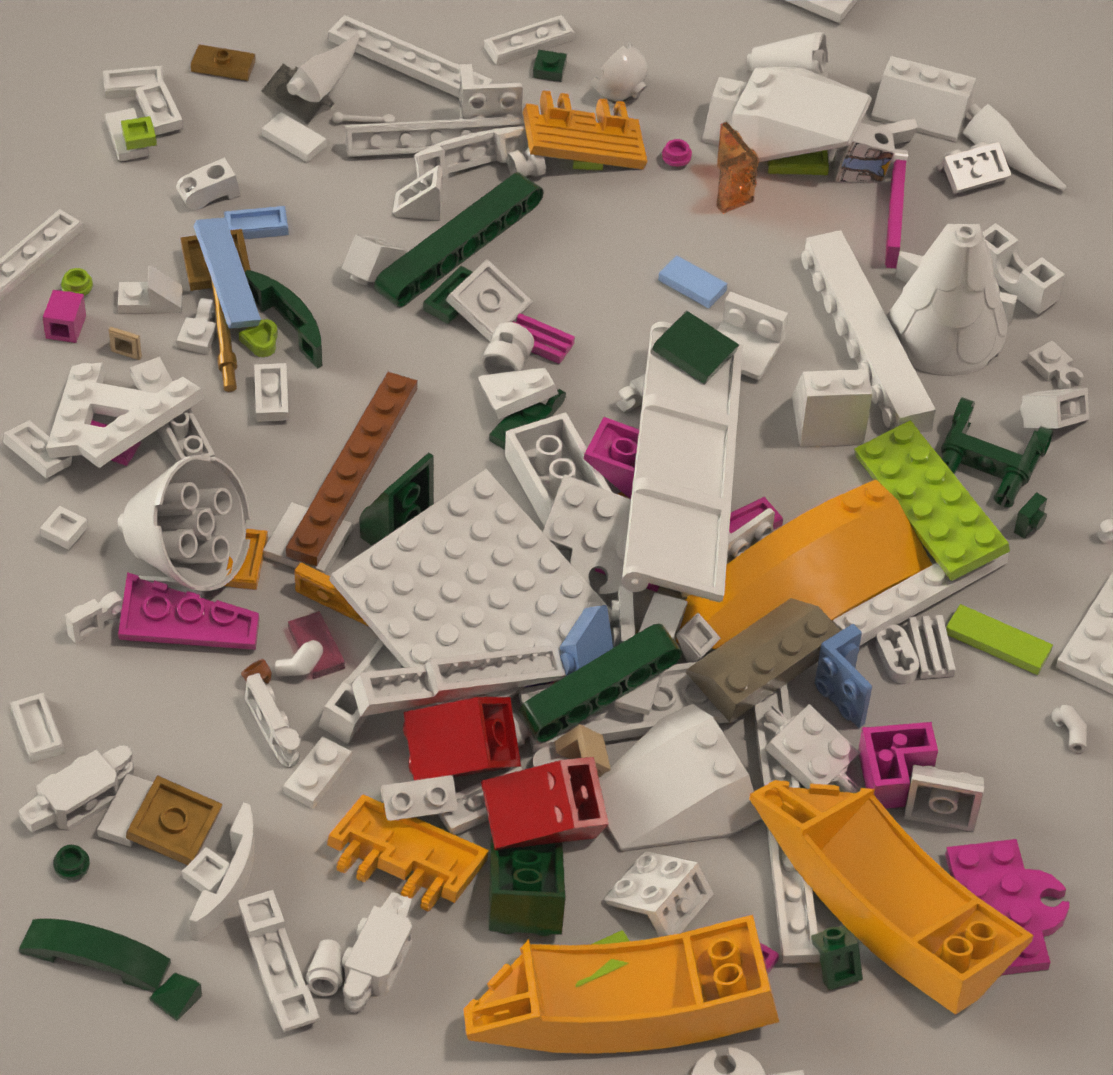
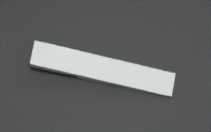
(455, 678)

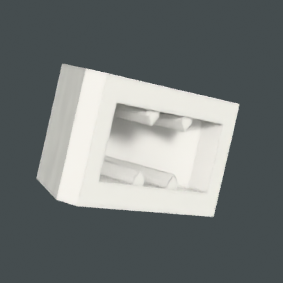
(421, 197)

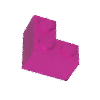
(889, 756)

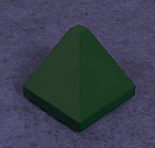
(177, 995)

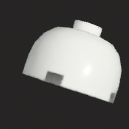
(622, 74)

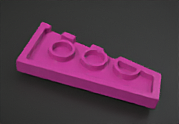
(170, 616)

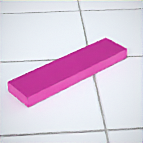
(895, 214)

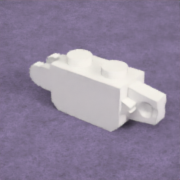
(78, 790)
(378, 952)

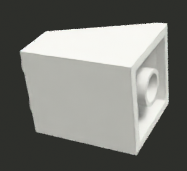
(832, 407)

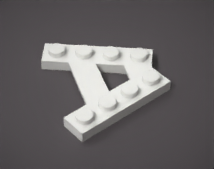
(137, 414)

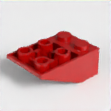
(546, 804)

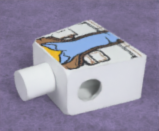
(867, 156)

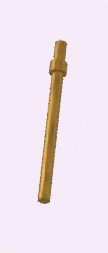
(227, 358)

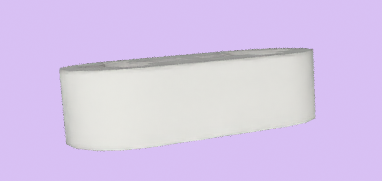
(903, 651)

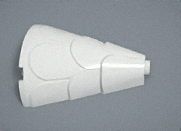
(952, 306)

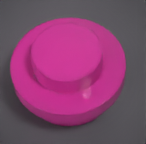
(677, 153)

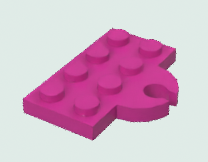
(998, 877)

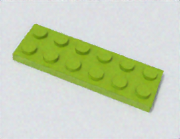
(933, 500)

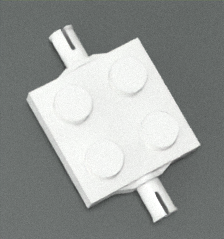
(811, 749)

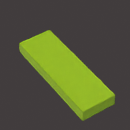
(999, 639)

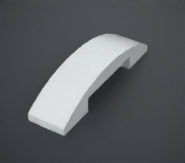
(471, 150)
(212, 907)
(277, 961)

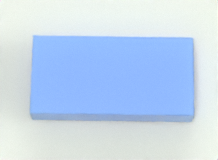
(259, 222)
(692, 281)

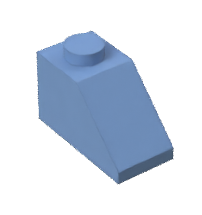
(587, 639)

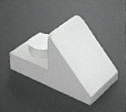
(156, 296)

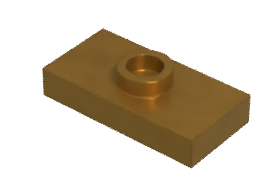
(223, 62)

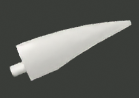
(322, 71)
(993, 128)

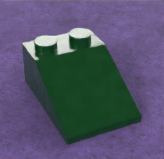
(399, 502)
(527, 889)

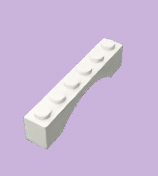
(341, 712)

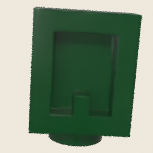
(838, 957)

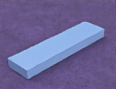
(227, 273)

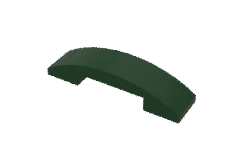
(271, 293)
(96, 948)

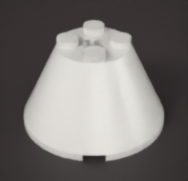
(190, 523)

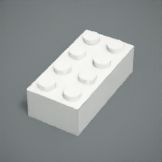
(541, 457)

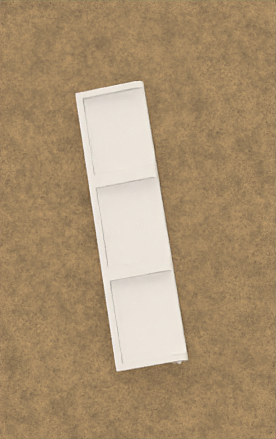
(683, 478)

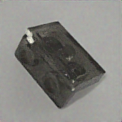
(277, 92)

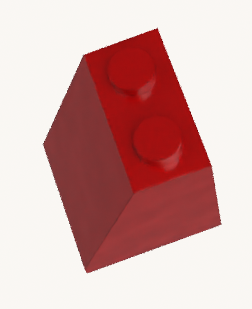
(461, 738)

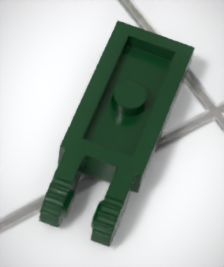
(526, 416)

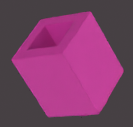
(64, 316)

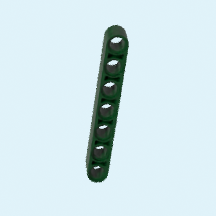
(458, 239)

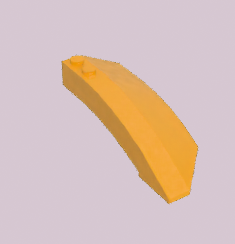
(823, 557)
(891, 891)
(665, 997)

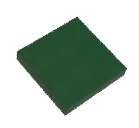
(695, 347)

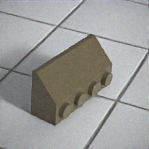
(763, 657)

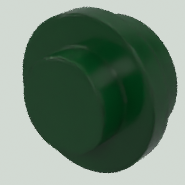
(71, 862)

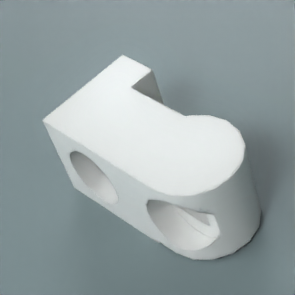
(208, 184)

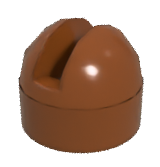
(259, 666)

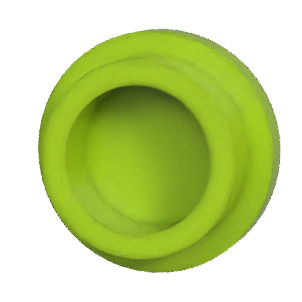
(77, 281)

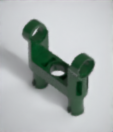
(991, 459)

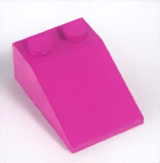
(614, 453)

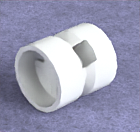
(507, 349)

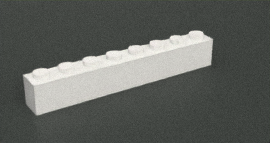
(867, 331)

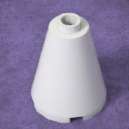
(802, 52)

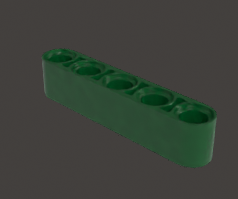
(599, 683)

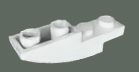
(182, 434)

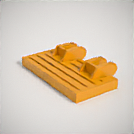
(579, 137)
(437, 858)

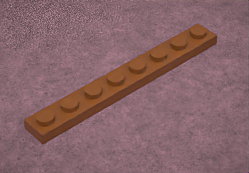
(351, 469)

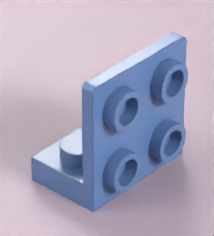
(839, 678)

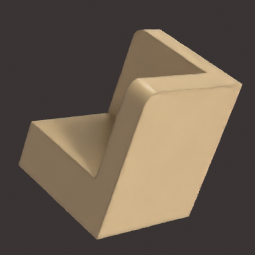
(583, 743)

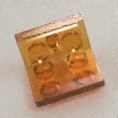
(737, 170)

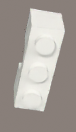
(1034, 285)

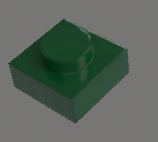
(550, 65)
(1031, 516)

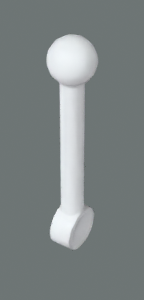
(338, 117)

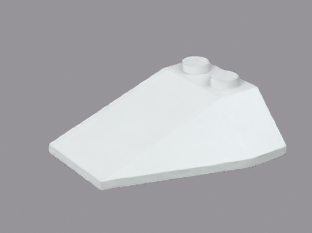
(796, 112)
(678, 785)

